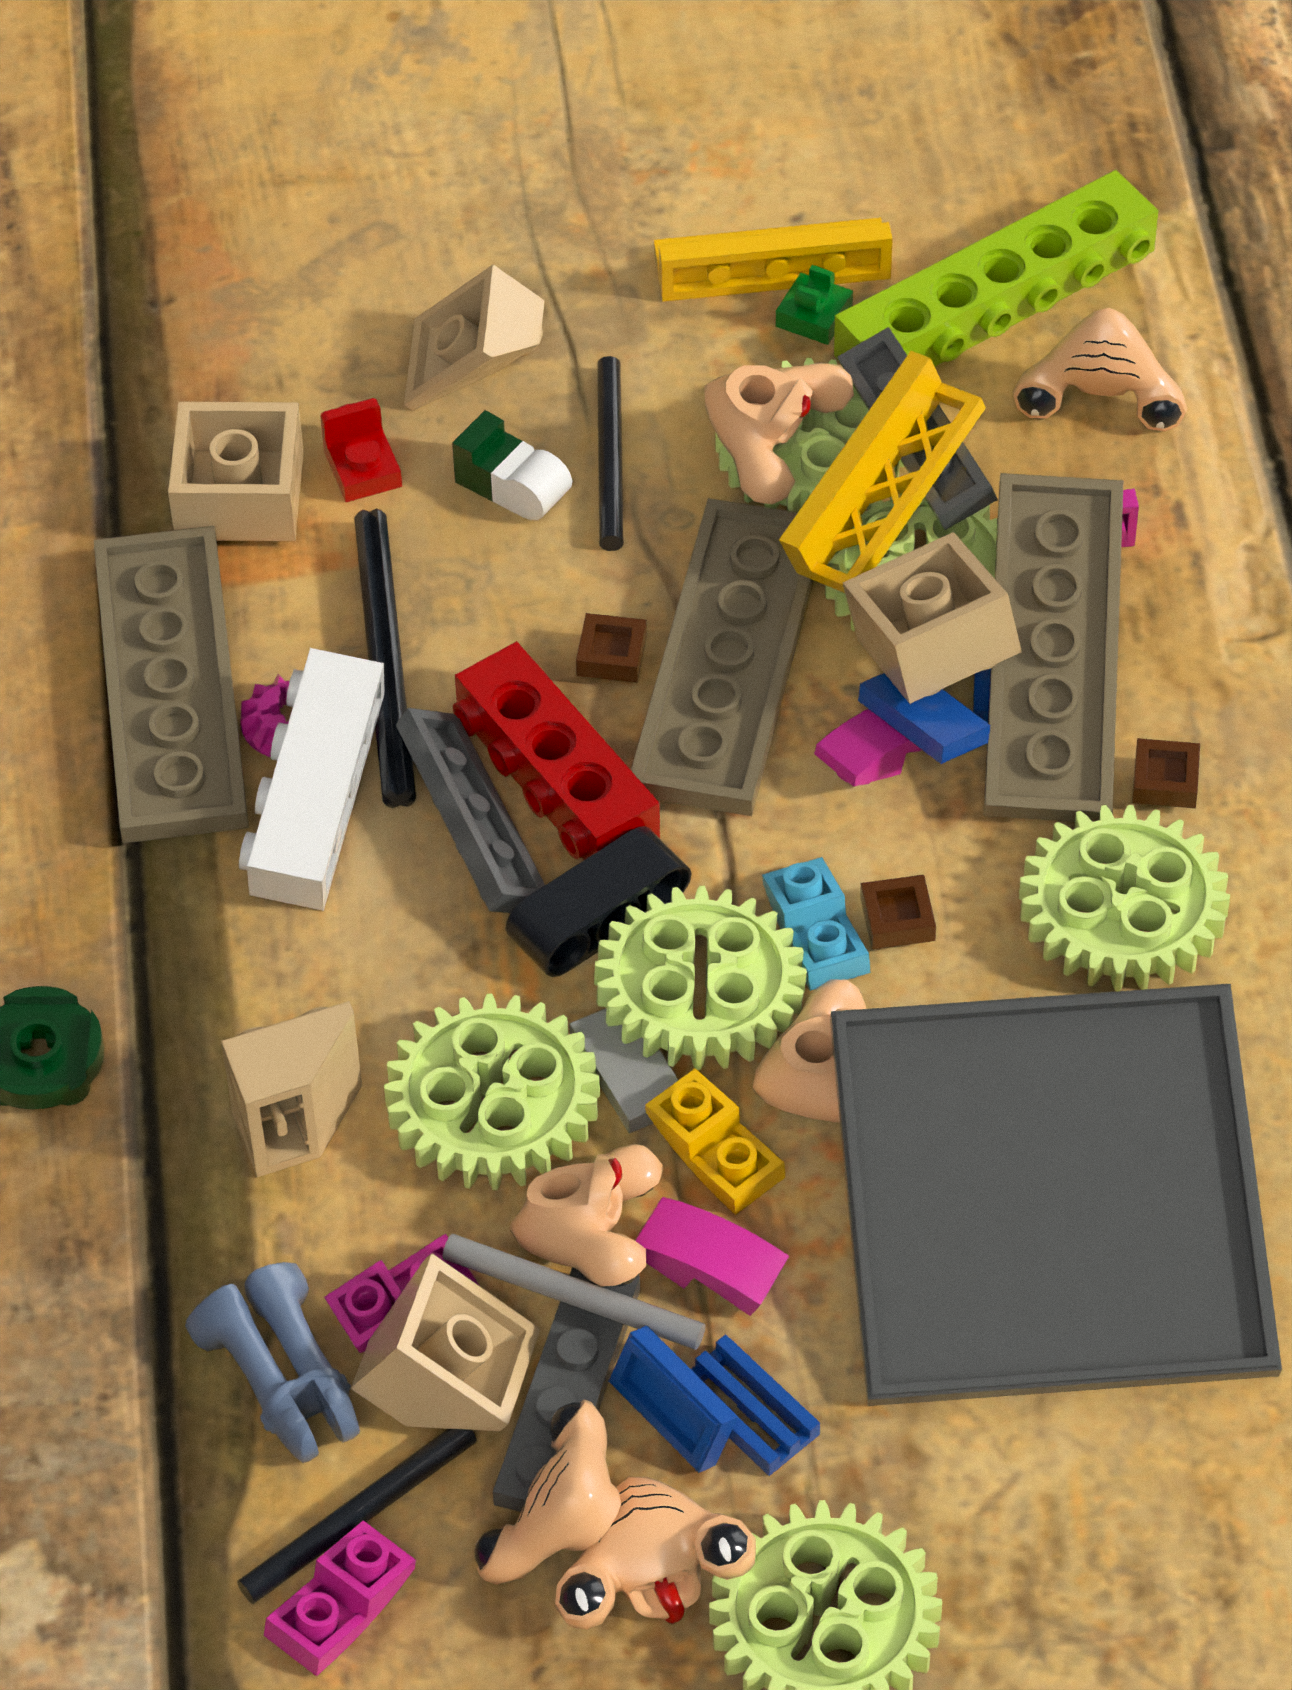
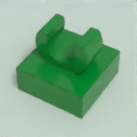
(812, 305)

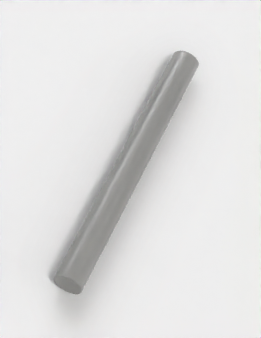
(573, 1291)

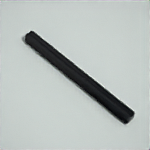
(384, 647)

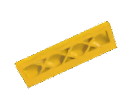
(772, 258)
(866, 463)

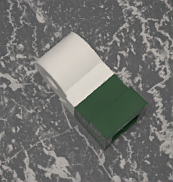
(508, 469)

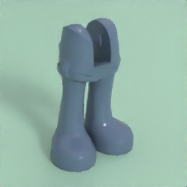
(277, 1296)

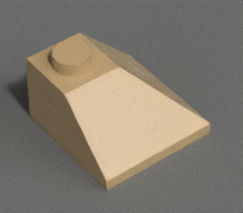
(471, 336)
(447, 1354)

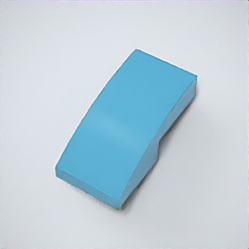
(816, 911)

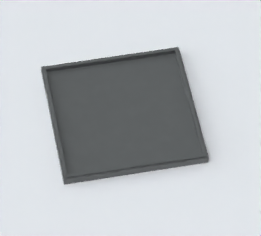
(1052, 1195)

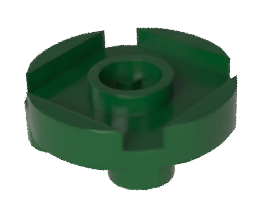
(70, 1033)

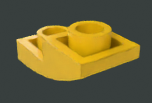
(713, 1143)

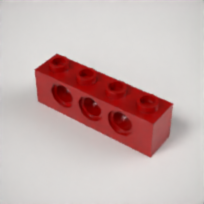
(552, 752)

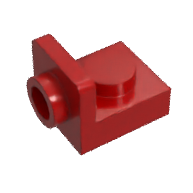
(359, 450)

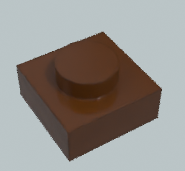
(611, 647)
(1166, 773)
(898, 912)

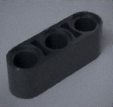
(573, 912)

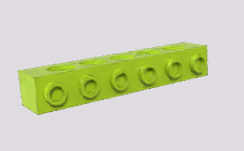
(1009, 273)

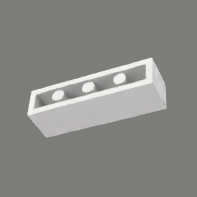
(314, 779)

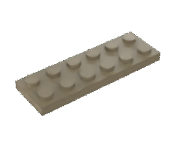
(724, 663)
(169, 685)
(1058, 696)

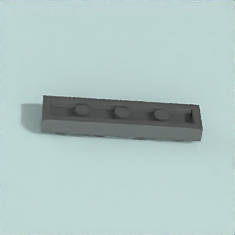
(961, 485)
(470, 808)
(570, 1369)

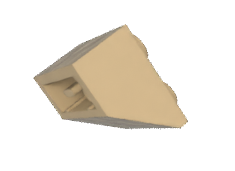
(293, 1085)

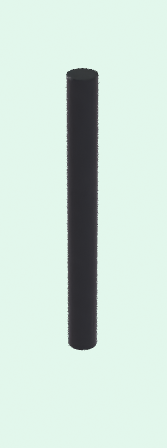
(610, 454)
(359, 1508)

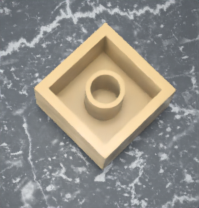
(237, 469)
(932, 617)

